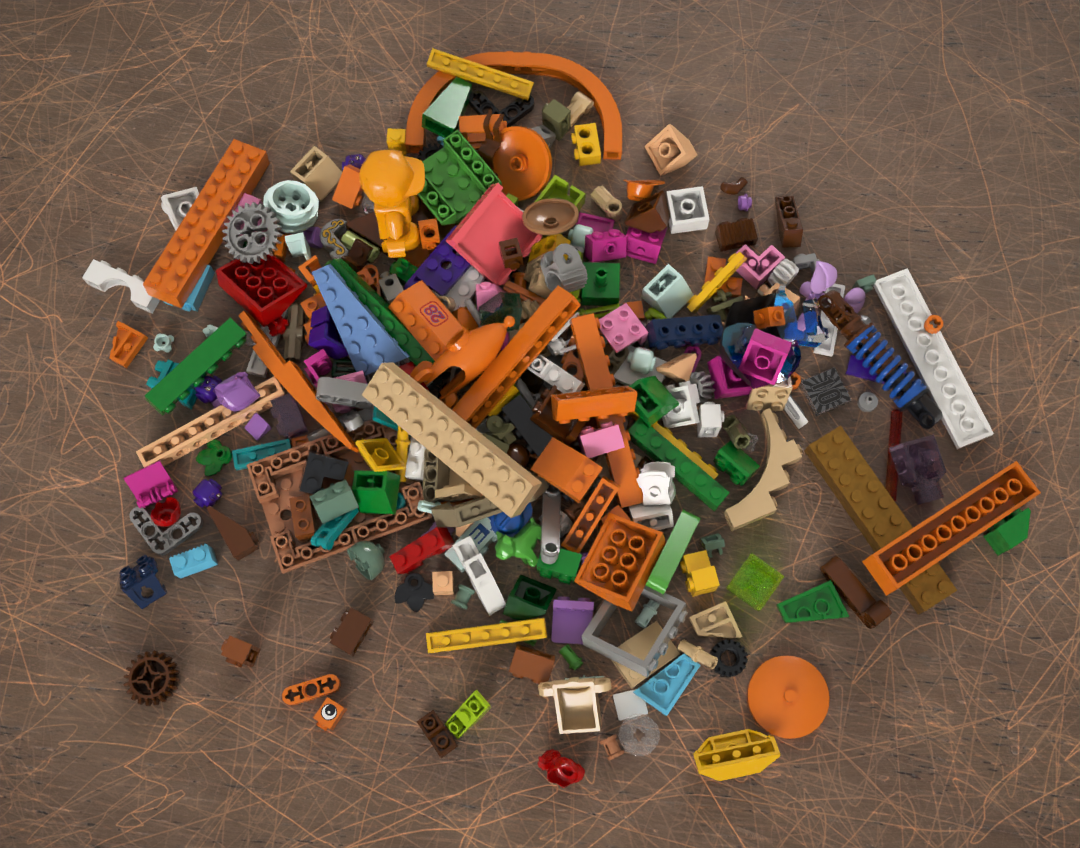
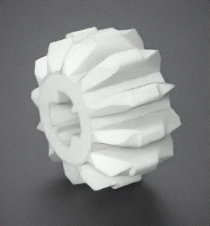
(783, 273)

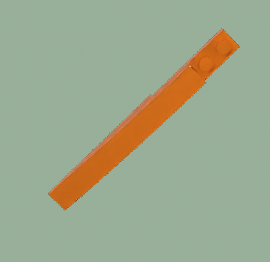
(294, 381)

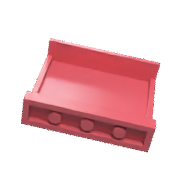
(486, 224)

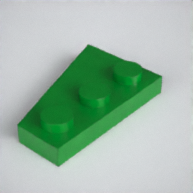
(813, 605)

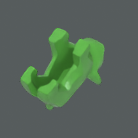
(521, 544)

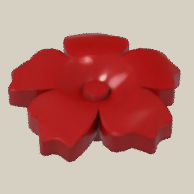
(278, 326)

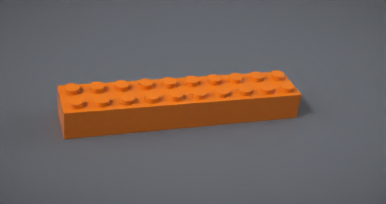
(201, 229)
(950, 528)

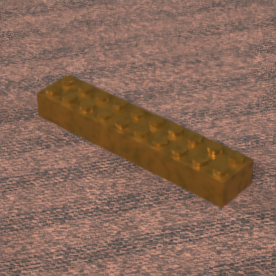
(873, 510)

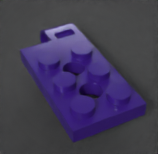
(432, 273)

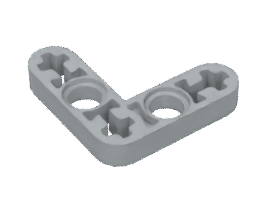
(350, 420)
(166, 536)

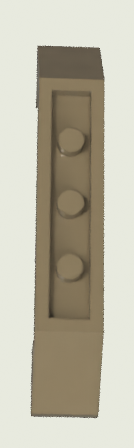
(473, 510)

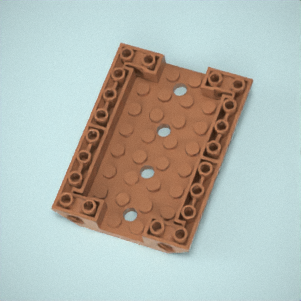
(279, 479)

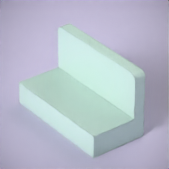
(298, 245)

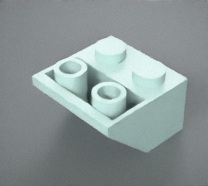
(667, 292)

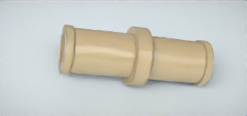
(697, 654)

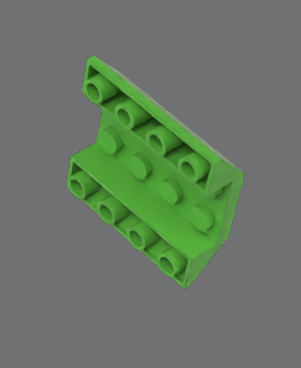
(455, 179)

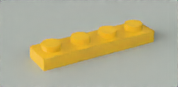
(722, 276)

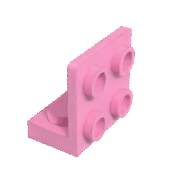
(622, 328)

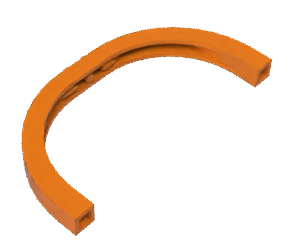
(527, 64)

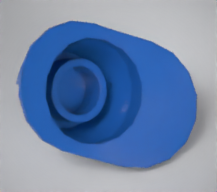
(510, 526)

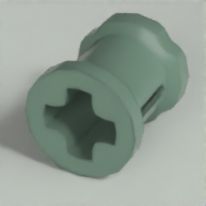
(463, 596)

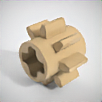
(528, 308)

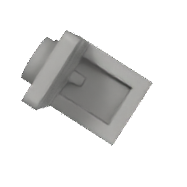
(806, 261)

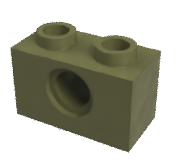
(556, 118)

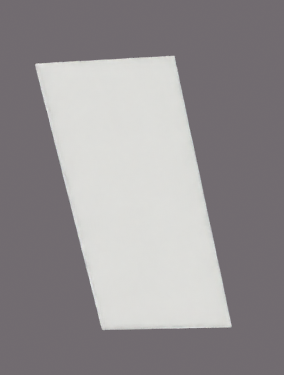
(800, 422)

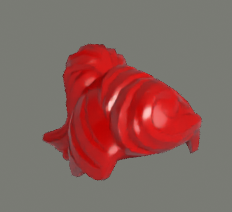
(560, 769)

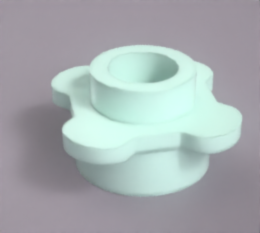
(163, 338)

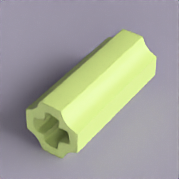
(349, 238)

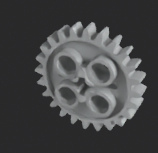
(254, 249)

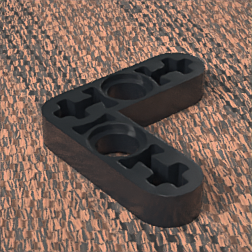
(515, 105)

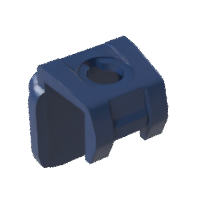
(142, 575)

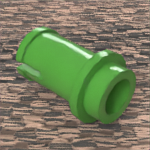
(571, 657)

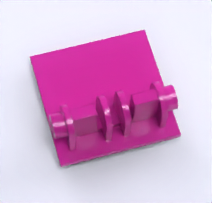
(150, 484)

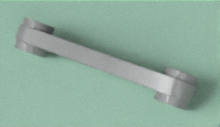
(550, 525)

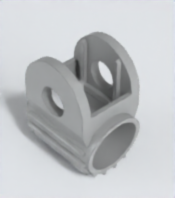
(567, 274)

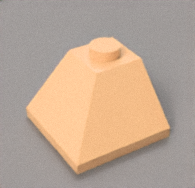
(670, 150)

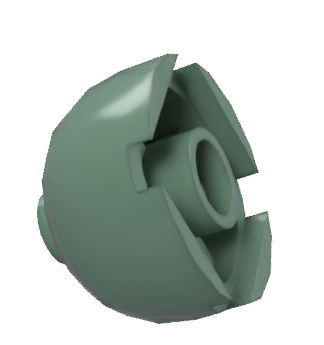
(368, 558)

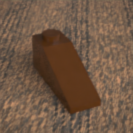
(237, 537)

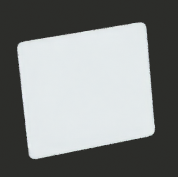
(629, 704)

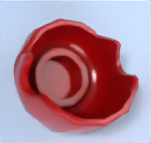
(166, 513)

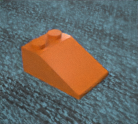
(566, 469)

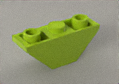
(468, 714)

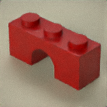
(430, 544)

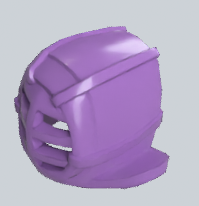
(236, 392)

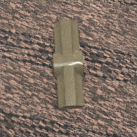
(294, 334)

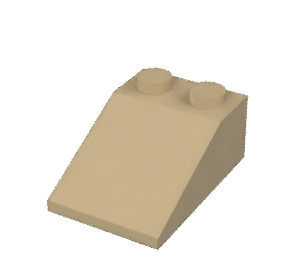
(639, 646)

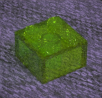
(755, 582)

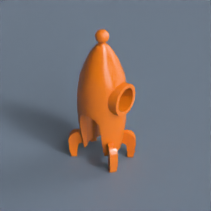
(471, 352)

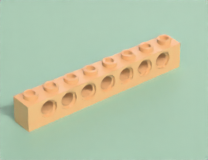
(207, 427)

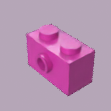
(605, 245)

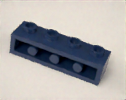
(684, 331)

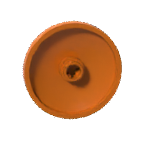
(522, 162)
(788, 697)

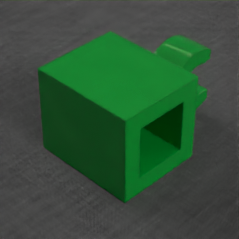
(403, 270)

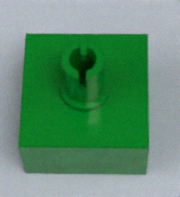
(601, 285)

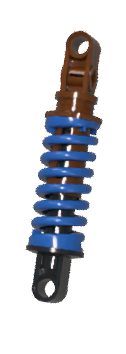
(861, 339)

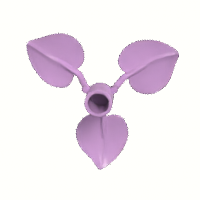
(823, 278)

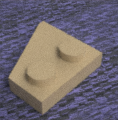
(716, 623)

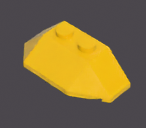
(735, 754)

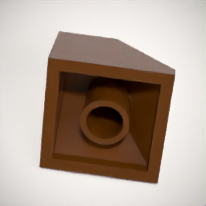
(649, 214)

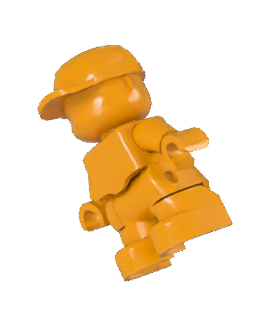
(393, 186)

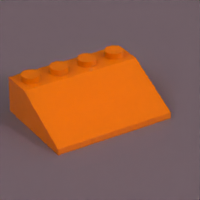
(621, 561)

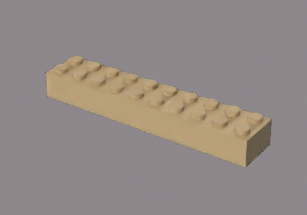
(451, 439)

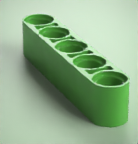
(673, 552)

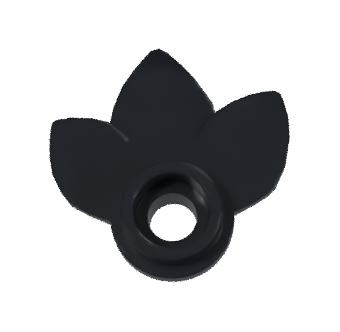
(414, 594)

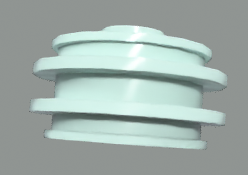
(287, 202)

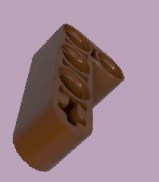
(854, 593)

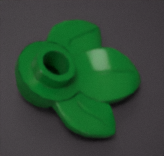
(212, 457)

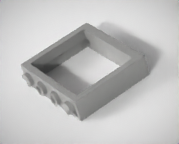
(660, 646)

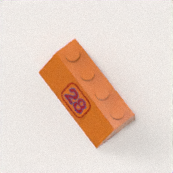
(425, 318)

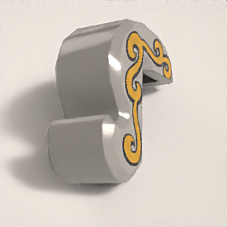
(329, 239)

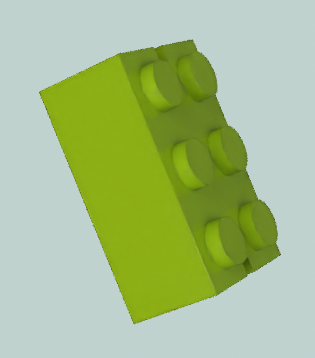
(559, 189)

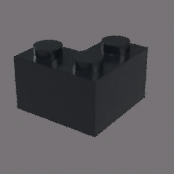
(319, 466)

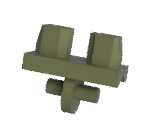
(722, 297)
(500, 430)

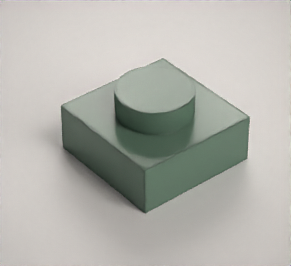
(866, 283)

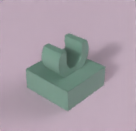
(713, 542)

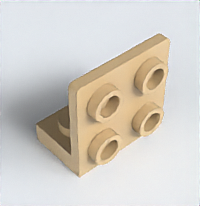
(770, 396)
(457, 489)

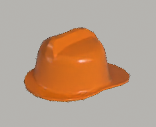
(641, 189)

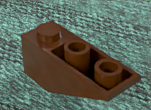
(789, 222)

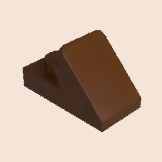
(358, 255)

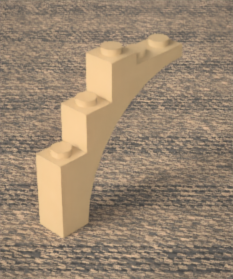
(779, 455)

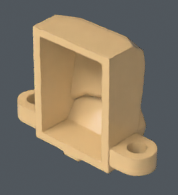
(576, 702)

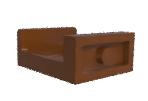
(543, 418)

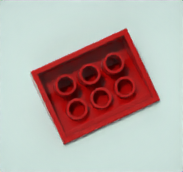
(262, 287)

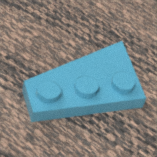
(668, 685)

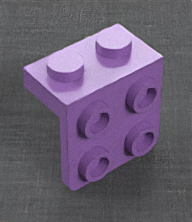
(570, 619)

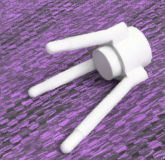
(559, 346)

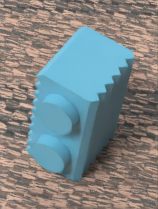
(193, 561)

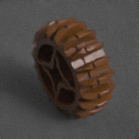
(156, 693)

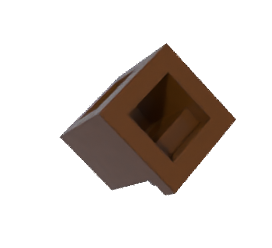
(511, 257)

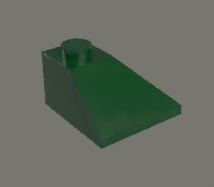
(528, 599)

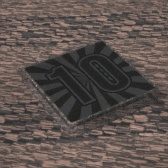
(825, 391)

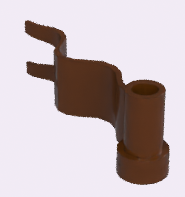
(490, 146)

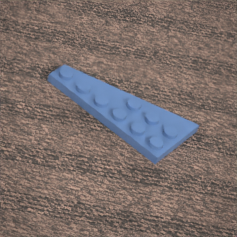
(358, 327)

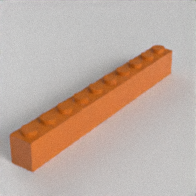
(516, 356)
(597, 376)

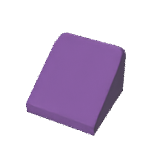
(312, 236)
(257, 426)

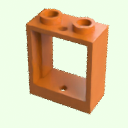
(472, 128)

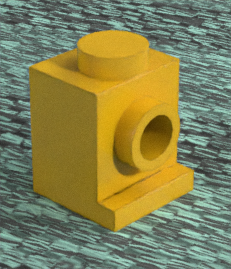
(396, 140)

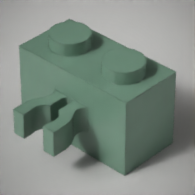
(334, 501)

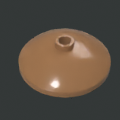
(550, 216)

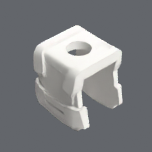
(657, 483)

